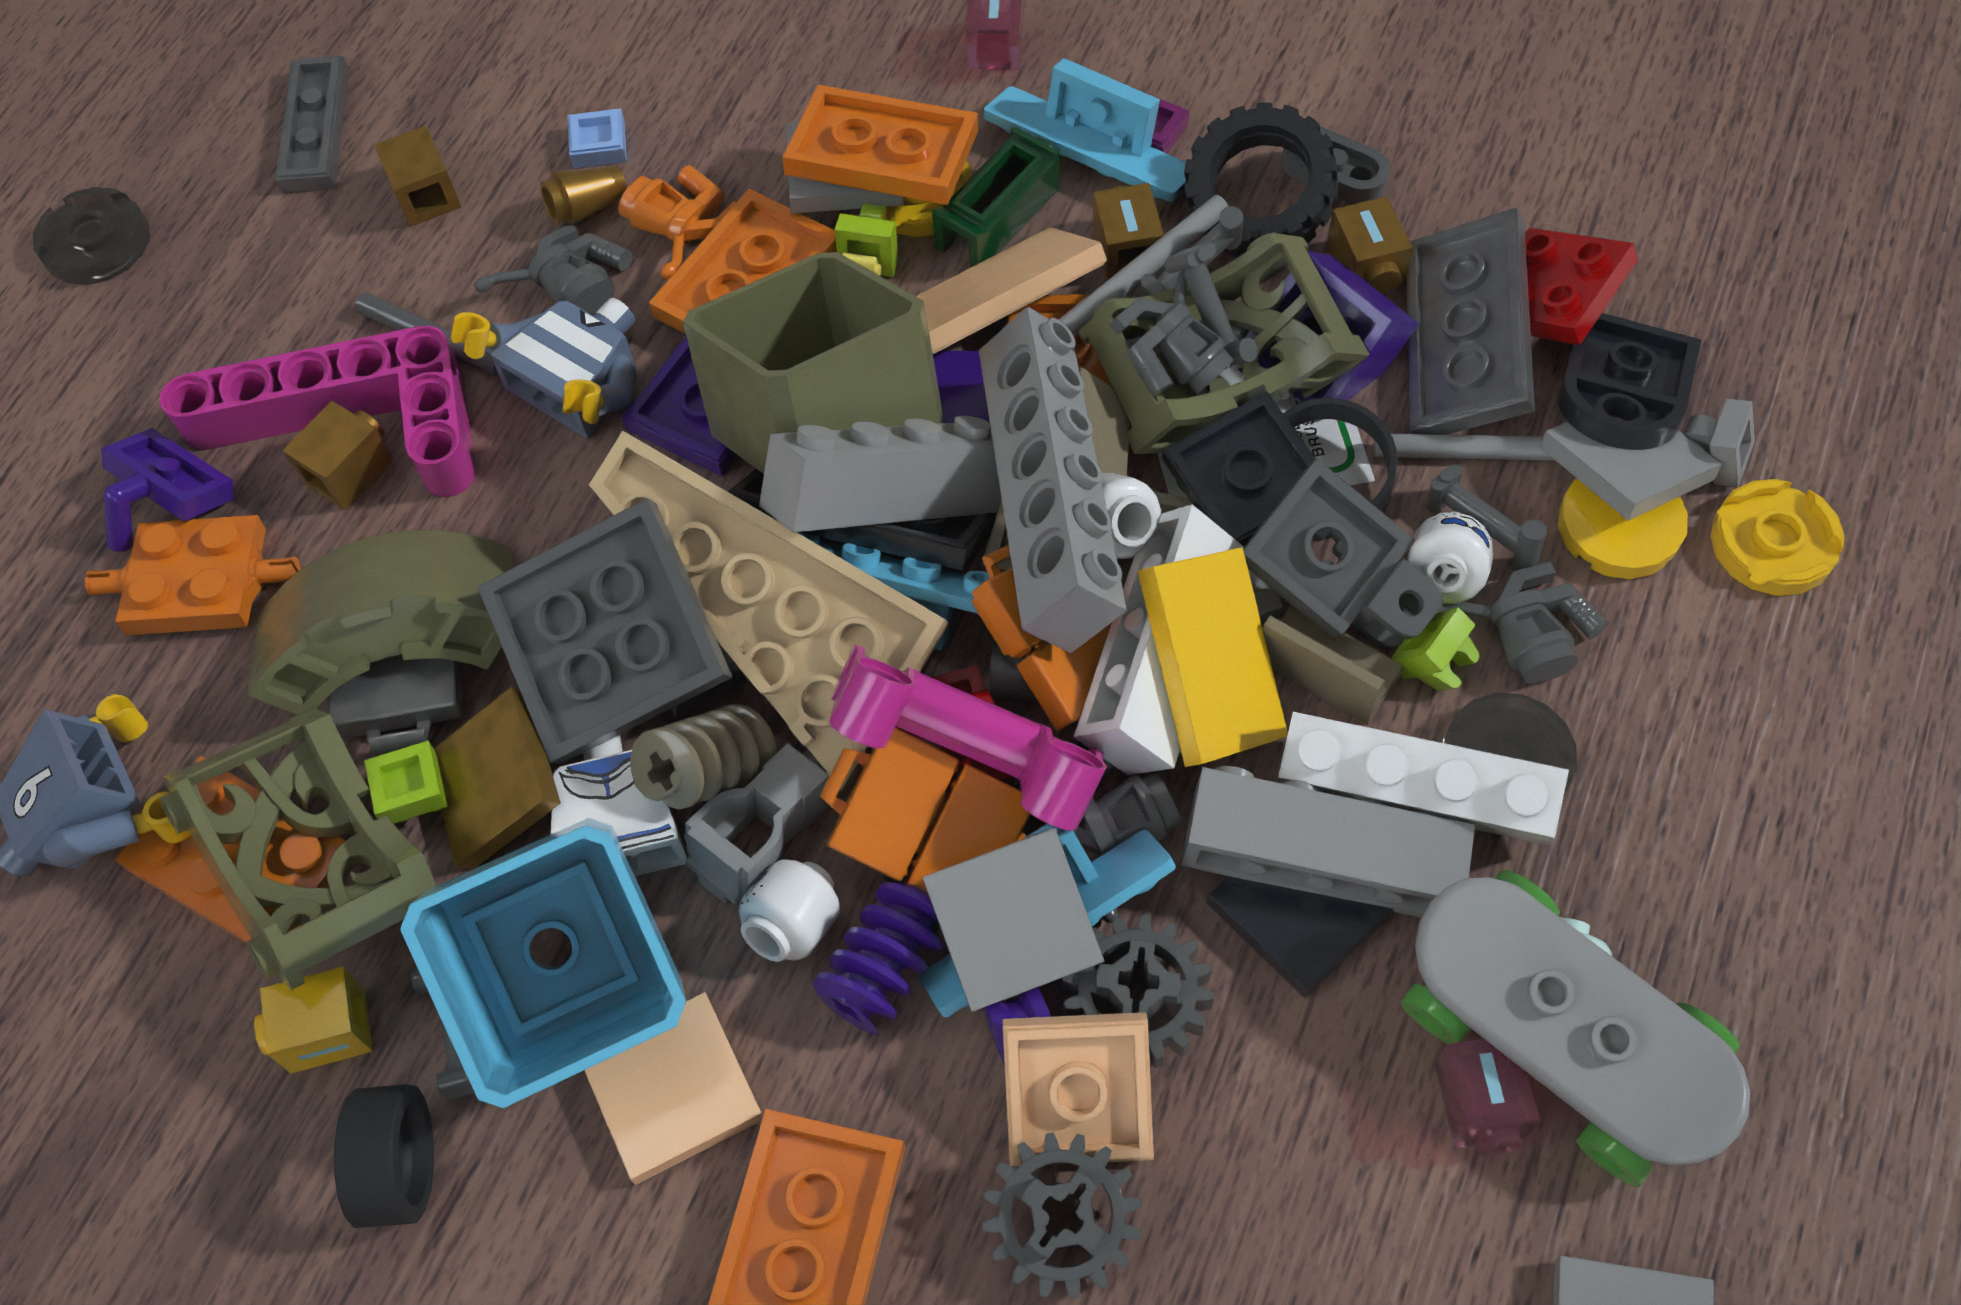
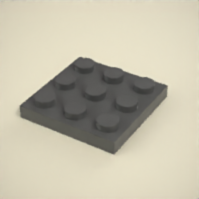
(604, 632)

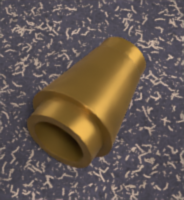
(581, 192)

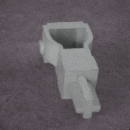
(780, 796)

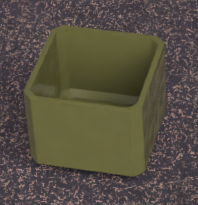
(811, 349)

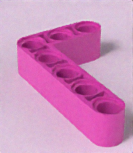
(373, 374)

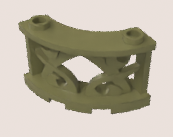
(1306, 358)
(312, 769)

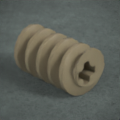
(702, 756)

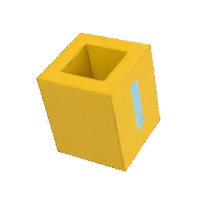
(315, 1021)

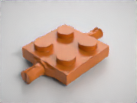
(191, 575)

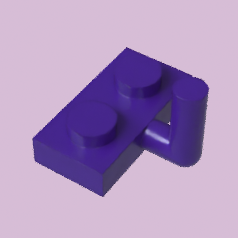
(163, 473)

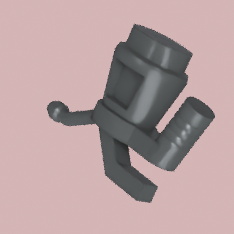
(565, 268)
(1186, 344)
(1529, 631)
(1124, 812)

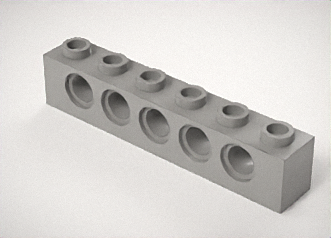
(1050, 483)

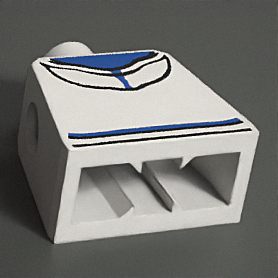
(606, 792)

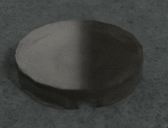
(91, 236)
(1516, 729)

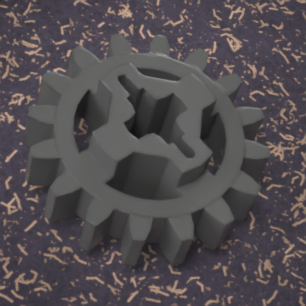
(1164, 991)
(1088, 1235)

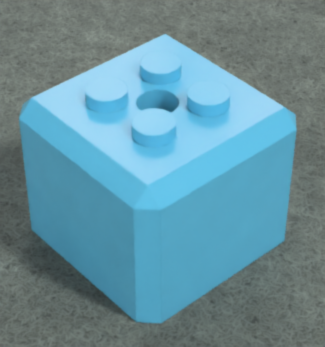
(531, 1022)

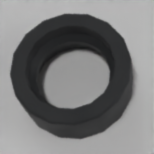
(384, 1156)

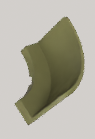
(373, 602)

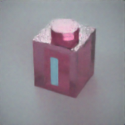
(994, 34)
(1485, 1097)

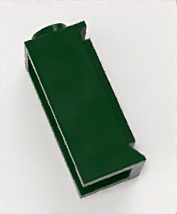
(994, 228)

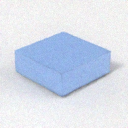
(597, 138)

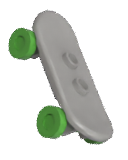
(1610, 1045)

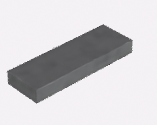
(312, 124)

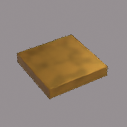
(494, 780)

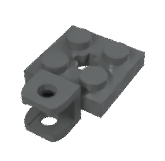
(1365, 584)

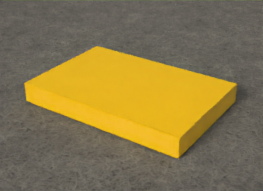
(1213, 655)

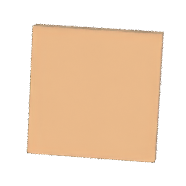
(1079, 1079)
(674, 1093)

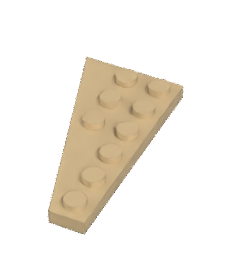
(773, 595)

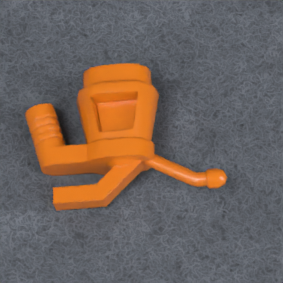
(667, 212)

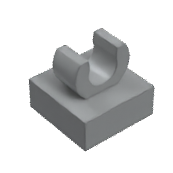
(1726, 439)

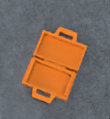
(1054, 675)
(904, 810)

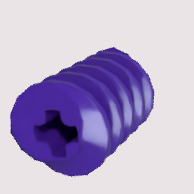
(879, 955)

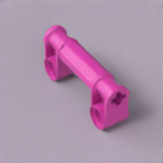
(1053, 773)

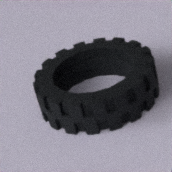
(1275, 128)

